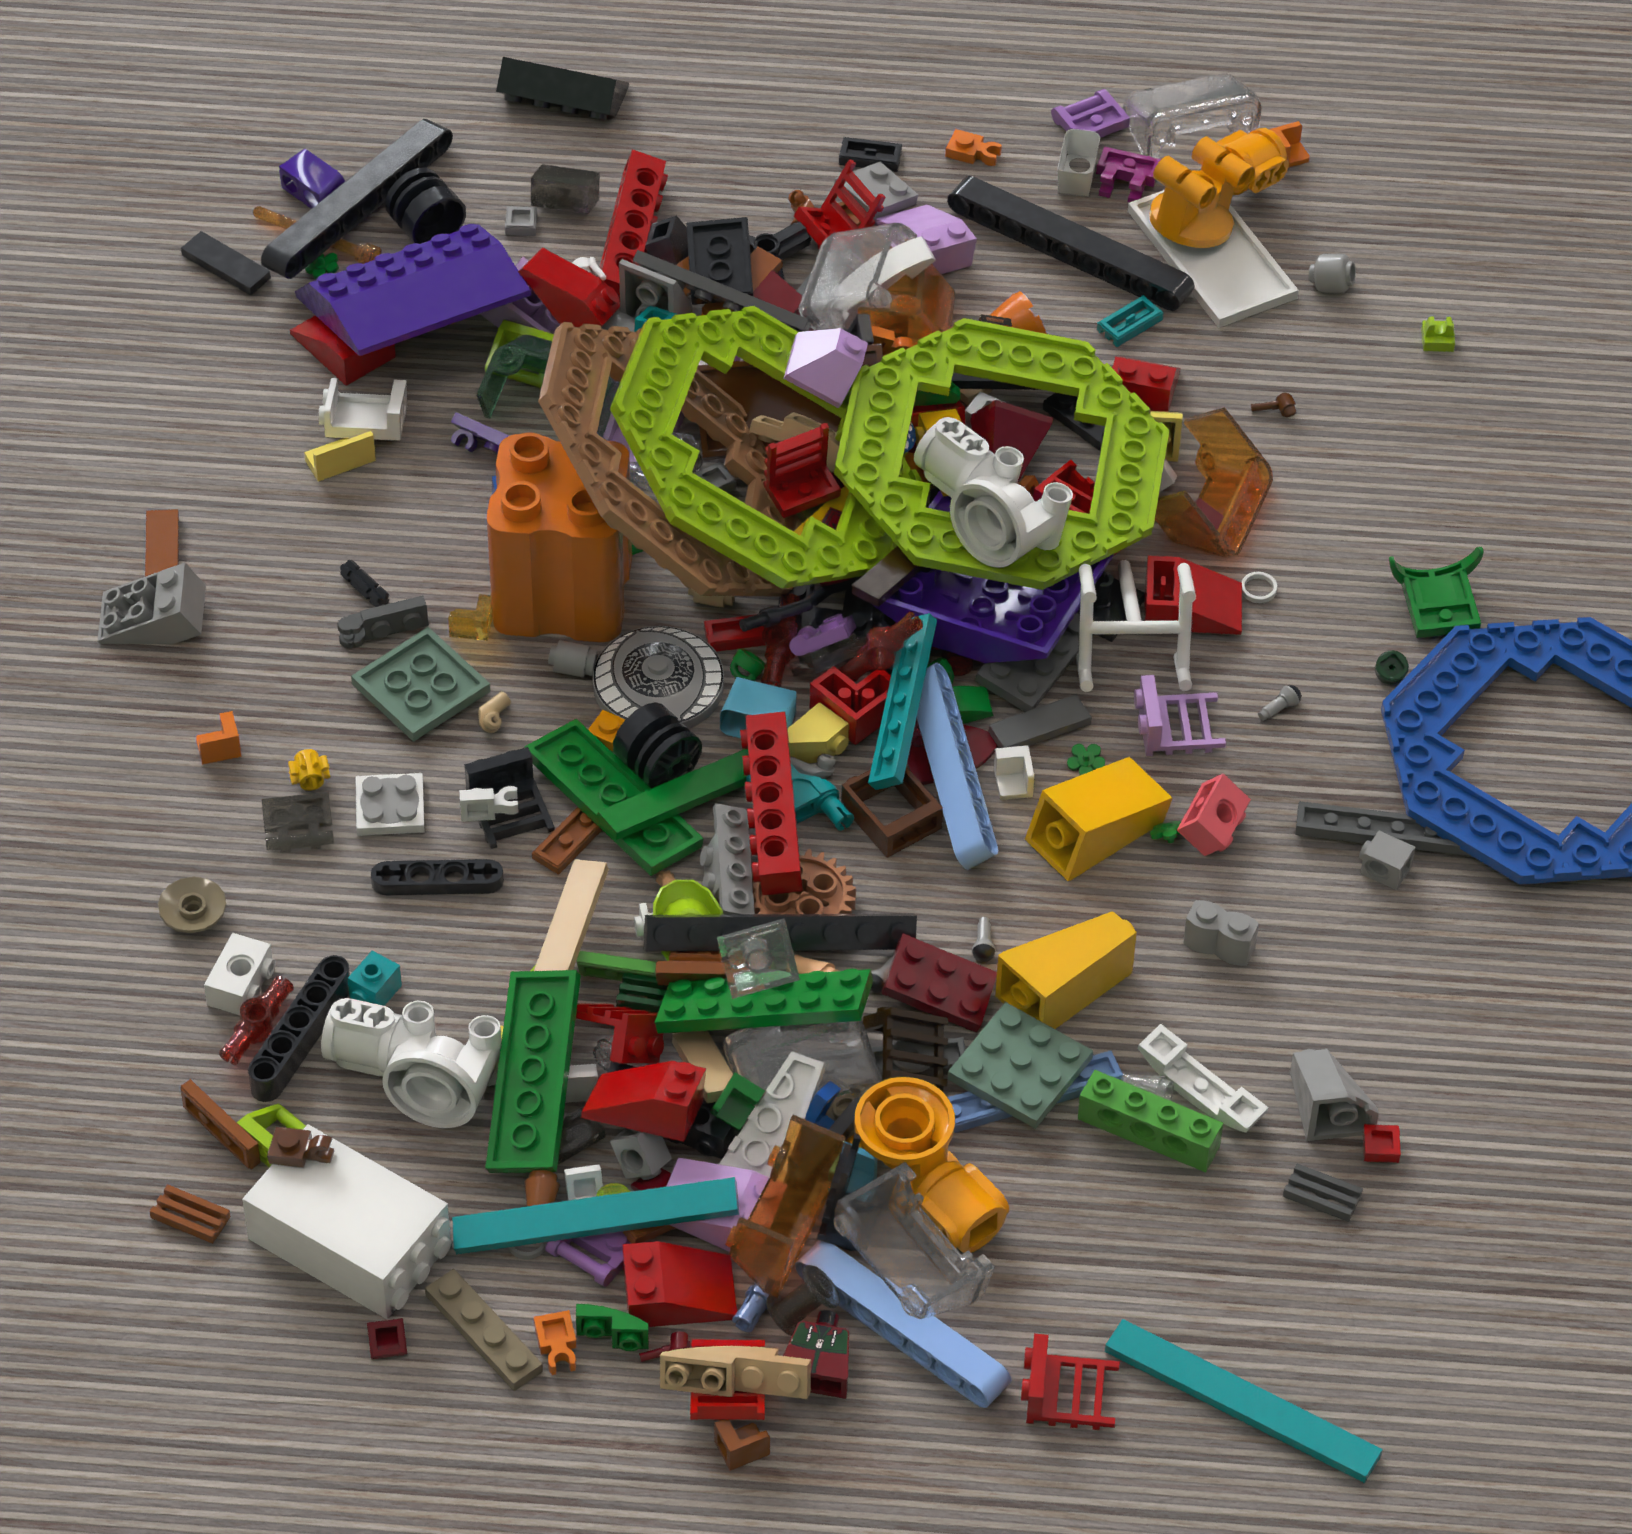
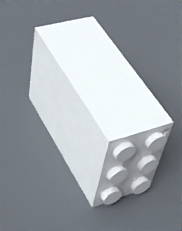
(350, 1226)

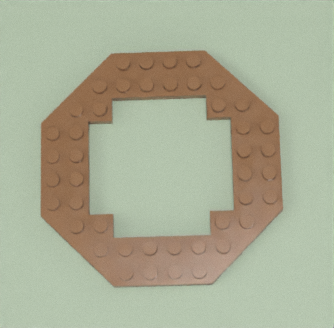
(573, 403)

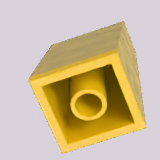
(1095, 816)
(1067, 968)

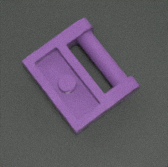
(1094, 114)
(833, 630)
(604, 1246)

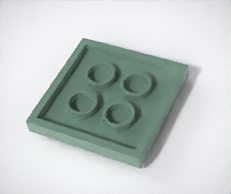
(420, 684)
(1020, 1065)

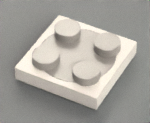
(389, 804)

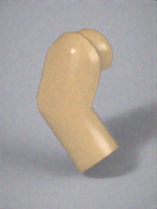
(489, 712)

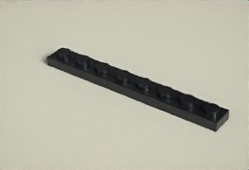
(804, 930)

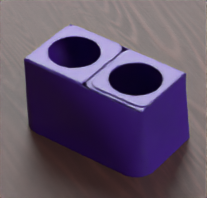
(311, 178)

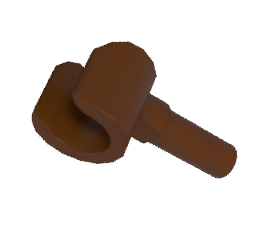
(1283, 402)

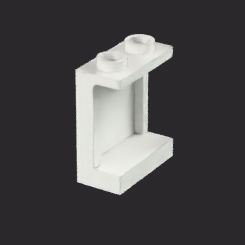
(355, 414)

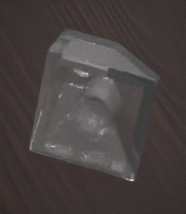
(757, 958)

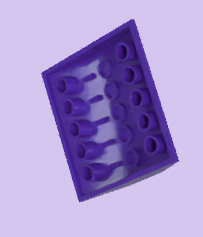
(415, 289)
(986, 616)

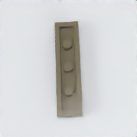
(484, 1329)

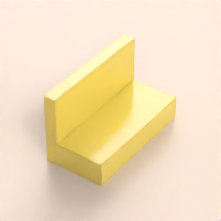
(341, 456)

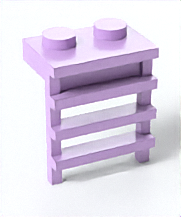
(1155, 725)

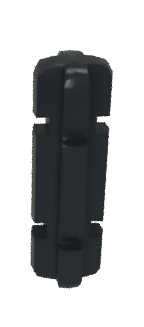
(364, 583)

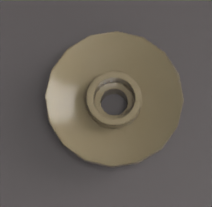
(190, 895)

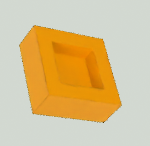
(606, 727)

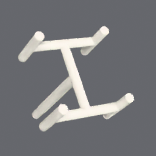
(1134, 624)

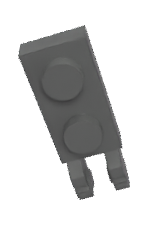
(383, 621)

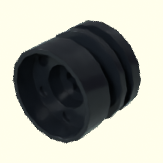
(424, 205)
(656, 745)

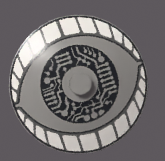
(662, 668)

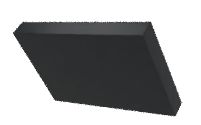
(721, 253)

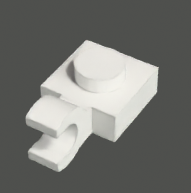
(483, 804)

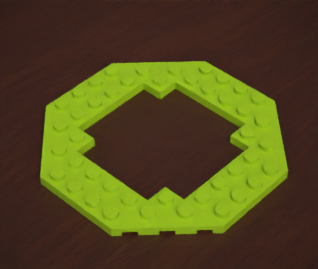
(648, 410)
(880, 422)

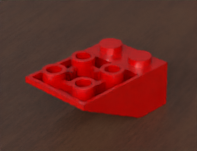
(1216, 602)

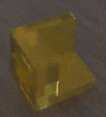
(472, 623)

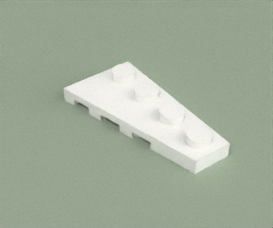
(768, 1122)

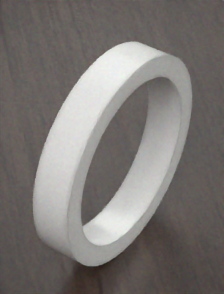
(1259, 575)

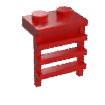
(831, 216)
(799, 472)
(634, 1032)
(1043, 1386)
(739, 1406)

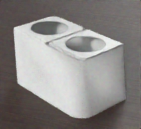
(1077, 143)

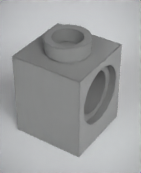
(1386, 859)
(640, 1153)

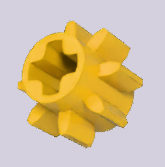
(309, 769)

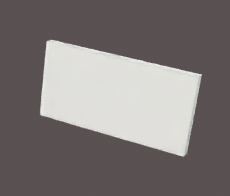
(1229, 278)

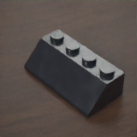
(561, 87)

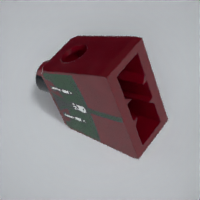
(828, 1352)

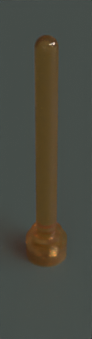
(363, 253)

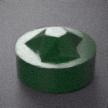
(1391, 667)

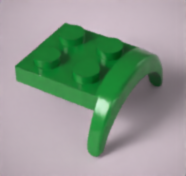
(1440, 596)

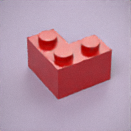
(855, 703)

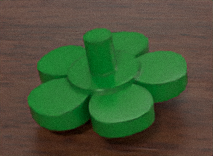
(322, 265)
(1085, 760)
(1166, 830)

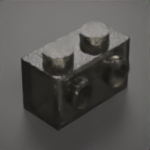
(565, 189)

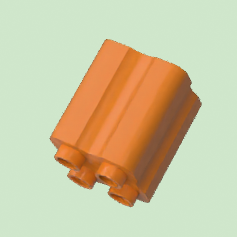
(550, 549)

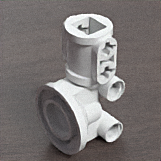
(987, 506)
(422, 1073)

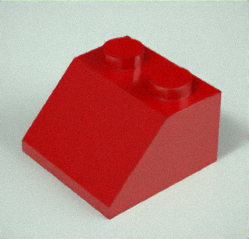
(1149, 380)

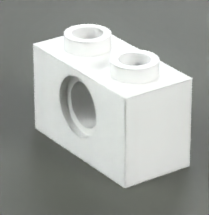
(239, 973)

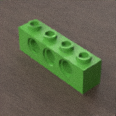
(1150, 1120)

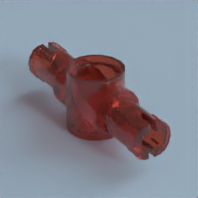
(889, 640)
(777, 652)
(256, 1020)

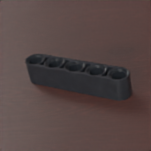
(298, 1029)

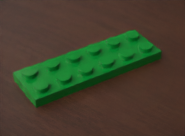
(599, 779)
(811, 1000)
(533, 1071)

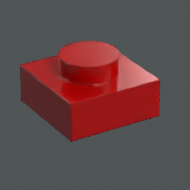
(1381, 1143)

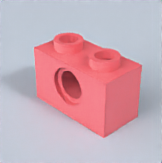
(1214, 815)

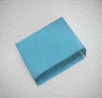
(754, 698)

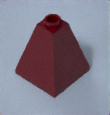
(1012, 427)

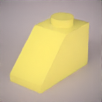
(1173, 422)
(817, 734)

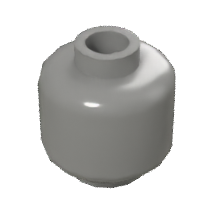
(1332, 273)

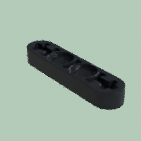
(437, 871)

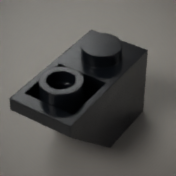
(668, 240)

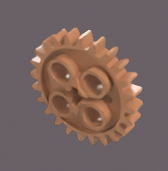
(824, 890)

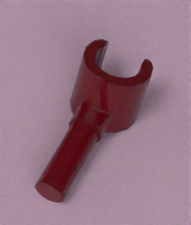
(678, 1340)

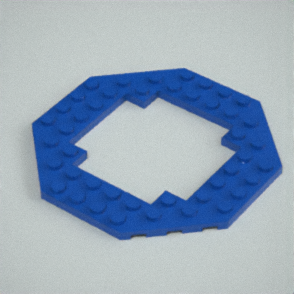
(1482, 826)

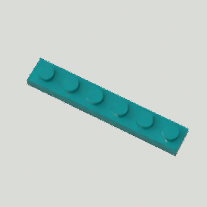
(902, 707)

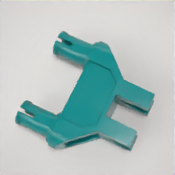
(816, 796)

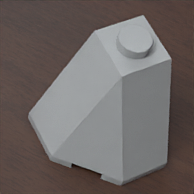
(1329, 1097)

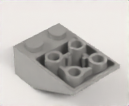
(154, 609)

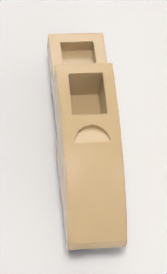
(774, 430)
(735, 1368)

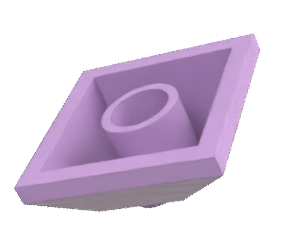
(825, 363)

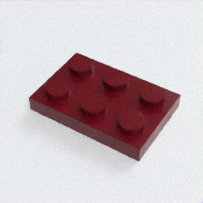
(939, 983)

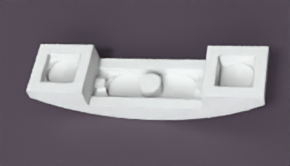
(905, 259)
(1198, 1084)

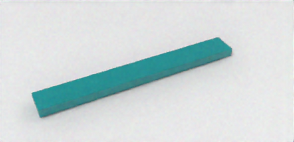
(595, 1215)
(1244, 1400)

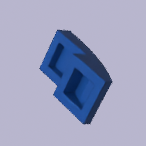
(820, 1105)

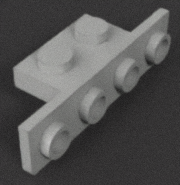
(729, 861)

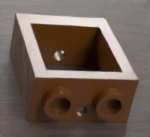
(902, 832)

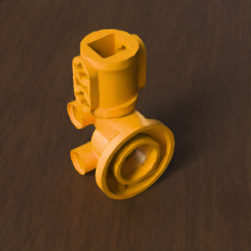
(1198, 202)
(955, 1196)

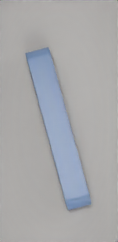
(954, 771)
(923, 1340)

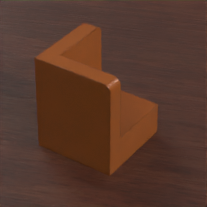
(740, 1445)

